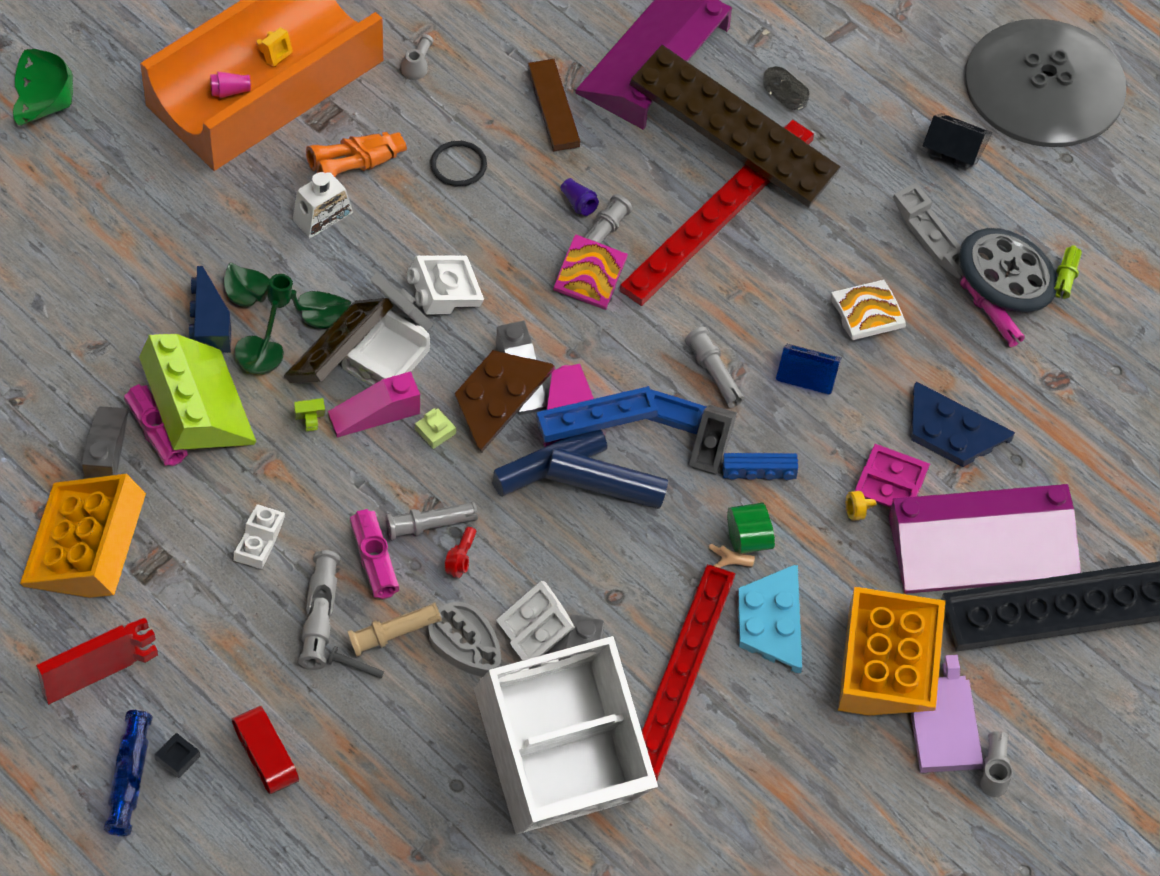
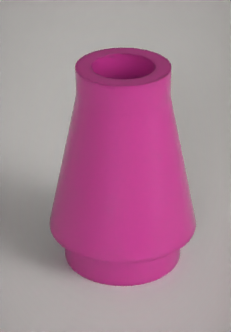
(229, 84)

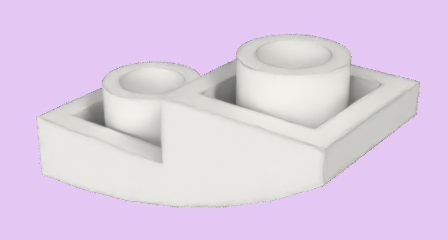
(259, 536)

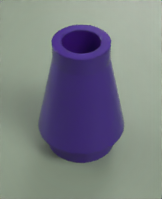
(580, 197)

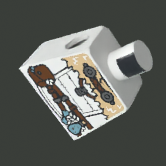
(320, 204)

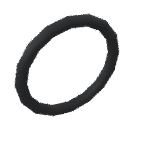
(463, 182)

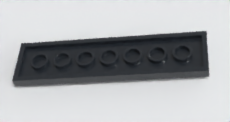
(1054, 606)

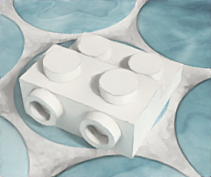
(444, 283)

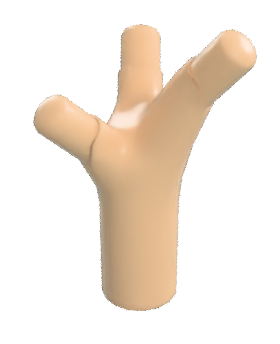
(731, 557)

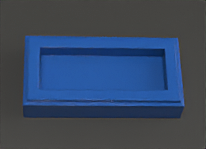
(677, 412)

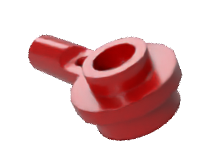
(456, 559)

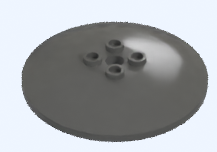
(1041, 110)

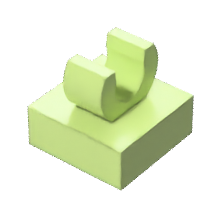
(435, 428)

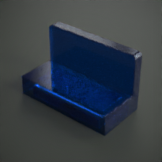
(808, 368)

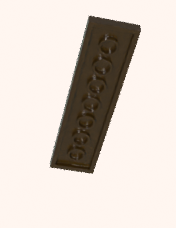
(735, 125)

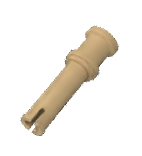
(380, 633)

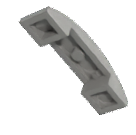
(928, 229)

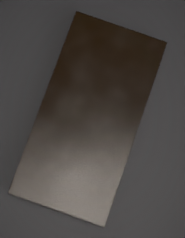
(338, 340)

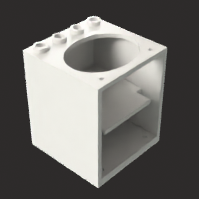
(564, 735)

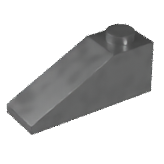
(515, 340)
(105, 442)

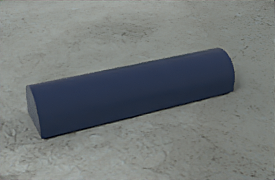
(534, 465)
(606, 478)

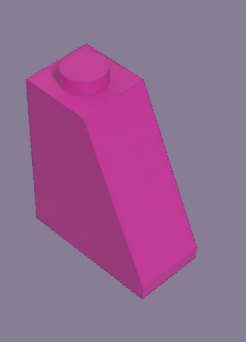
(566, 388)

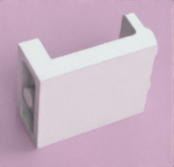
(388, 350)

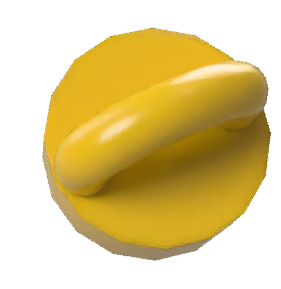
(857, 505)

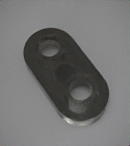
(789, 89)

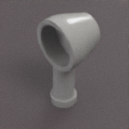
(414, 63)

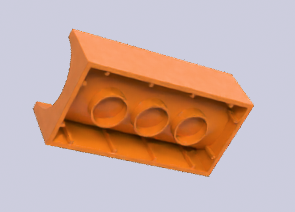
(325, 57)

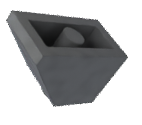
(712, 438)

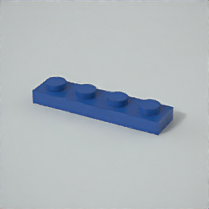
(596, 414)

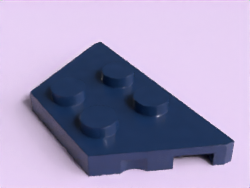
(953, 428)

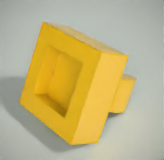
(275, 46)

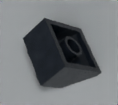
(956, 139)

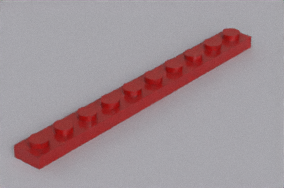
(699, 229)

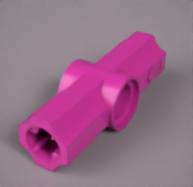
(147, 414)
(377, 567)

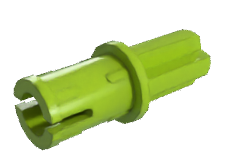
(1067, 271)

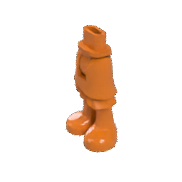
(359, 152)

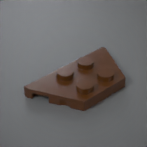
(498, 392)

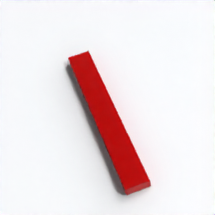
(685, 664)

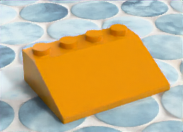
(84, 536)
(891, 653)

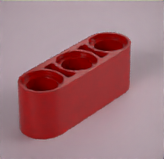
(265, 750)

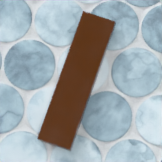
(554, 105)

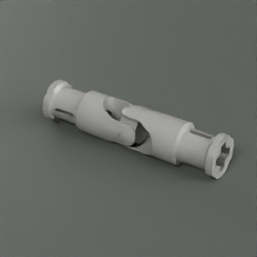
(317, 627)

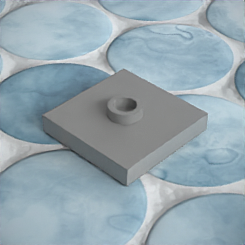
(402, 300)

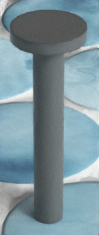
(354, 663)

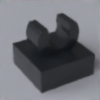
(177, 755)

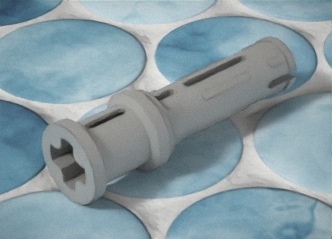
(609, 219)
(709, 357)
(418, 521)

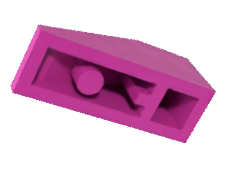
(377, 405)

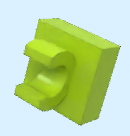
(309, 411)

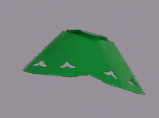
(48, 88)

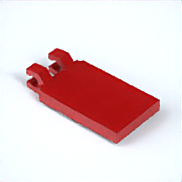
(95, 660)

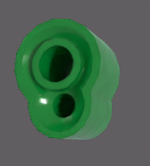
(750, 528)

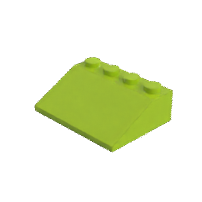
(194, 393)

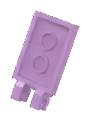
(949, 735)

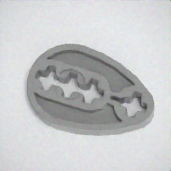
(475, 626)

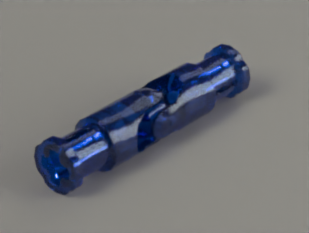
(128, 773)

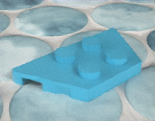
(772, 618)

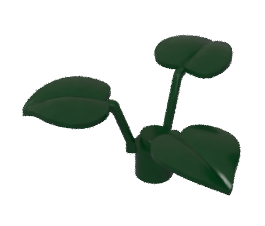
(247, 286)

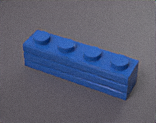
(760, 466)

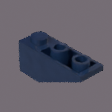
(210, 314)

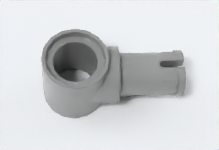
(996, 764)

